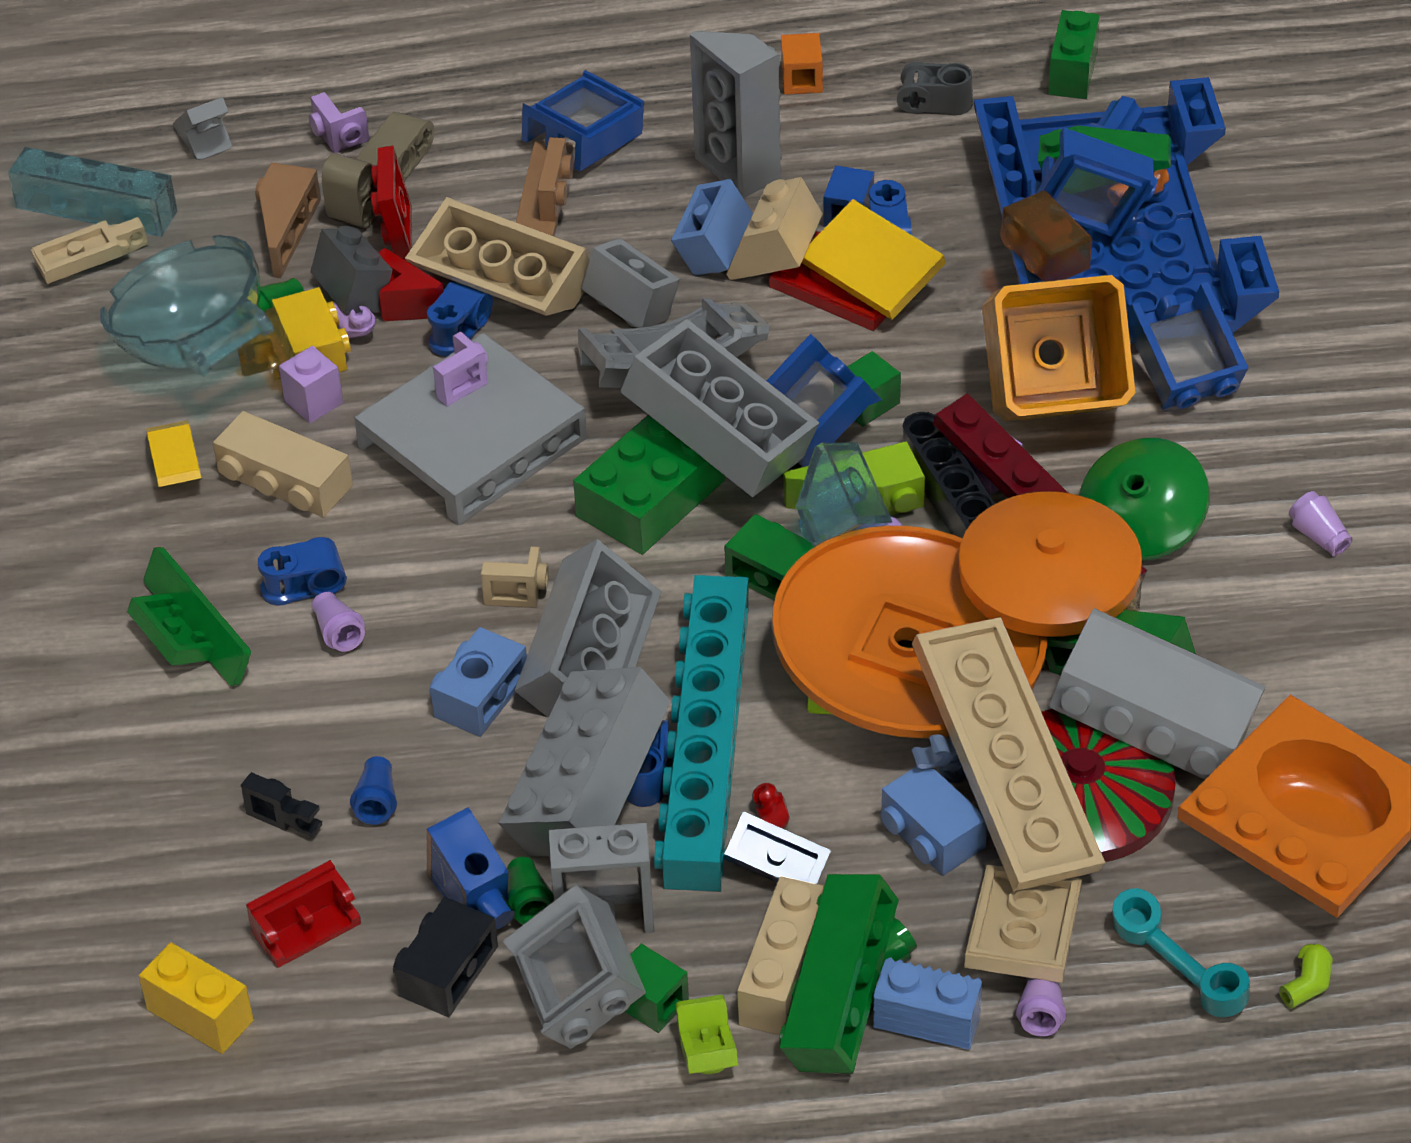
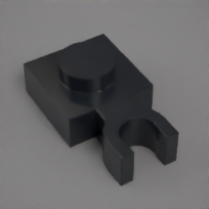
(273, 804)

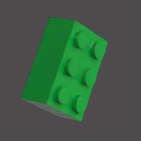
(643, 486)

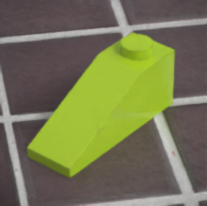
(893, 471)

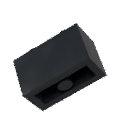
(445, 956)

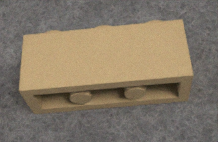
(283, 464)
(778, 956)

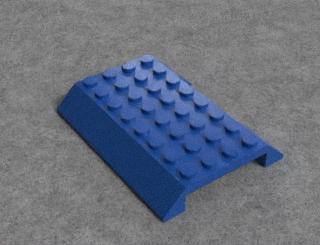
(1169, 241)

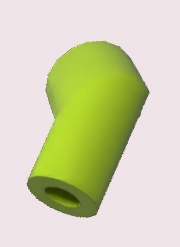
(1314, 976)

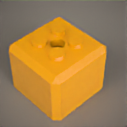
(1089, 326)

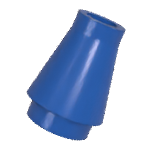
(374, 794)

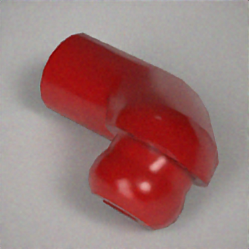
(771, 805)

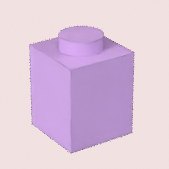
(311, 384)

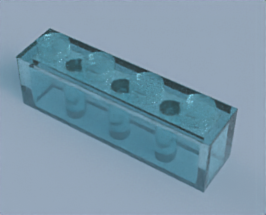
(92, 190)

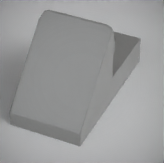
(204, 129)

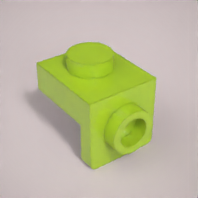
(706, 1035)

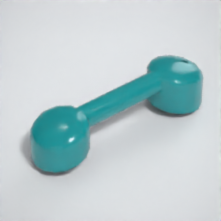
(1138, 920)

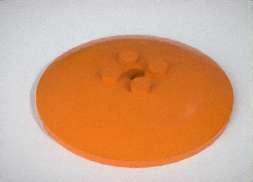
(851, 606)

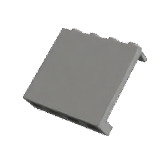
(481, 441)

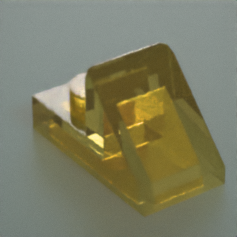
(266, 352)

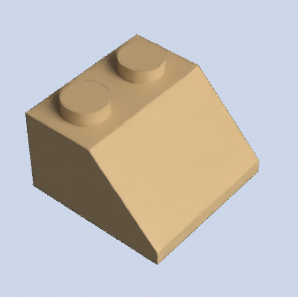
(777, 230)

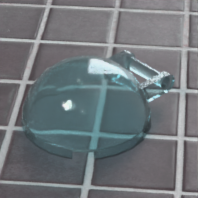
(188, 305)

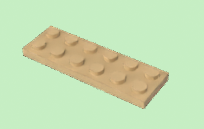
(1008, 754)

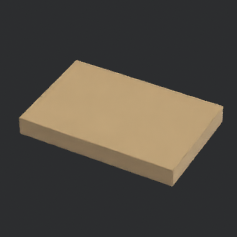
(1023, 929)

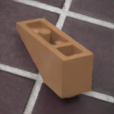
(287, 205)

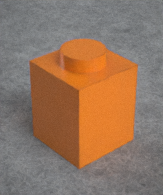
(801, 63)

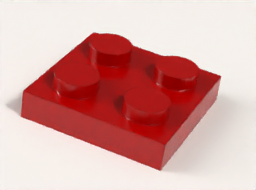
(392, 202)

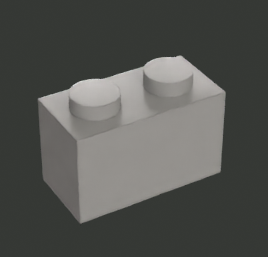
(630, 284)

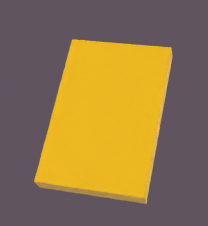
(873, 259)

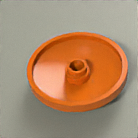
(1049, 562)

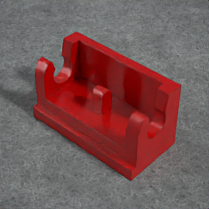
(303, 914)

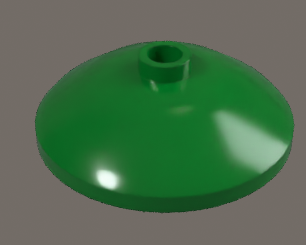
(1169, 503)

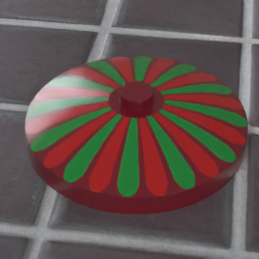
(1118, 785)

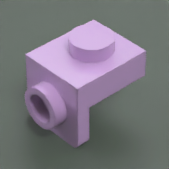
(337, 129)

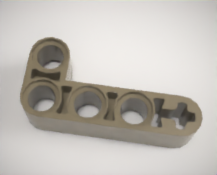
(349, 180)

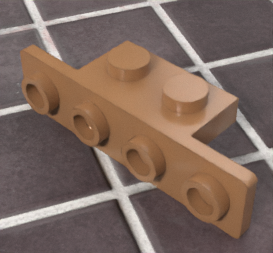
(546, 185)

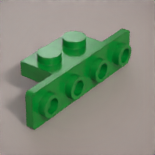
(185, 622)

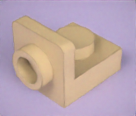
(515, 582)

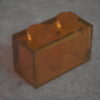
(1046, 238)

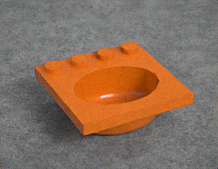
(1307, 805)

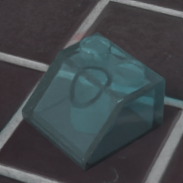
(839, 494)

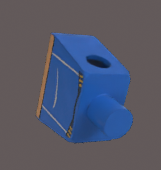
(468, 867)

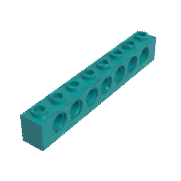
(705, 734)

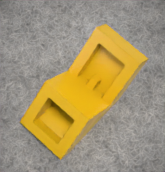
(173, 453)

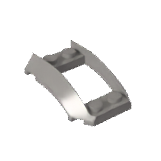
(614, 352)

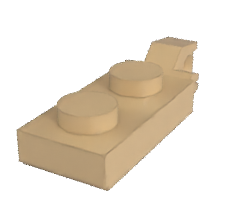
(87, 248)

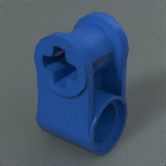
(889, 201)
(457, 311)
(304, 570)
(649, 782)

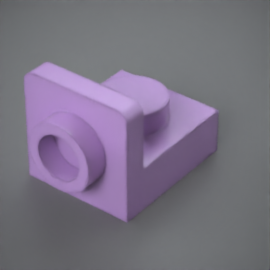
(461, 372)

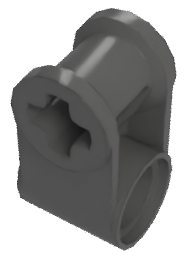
(939, 88)

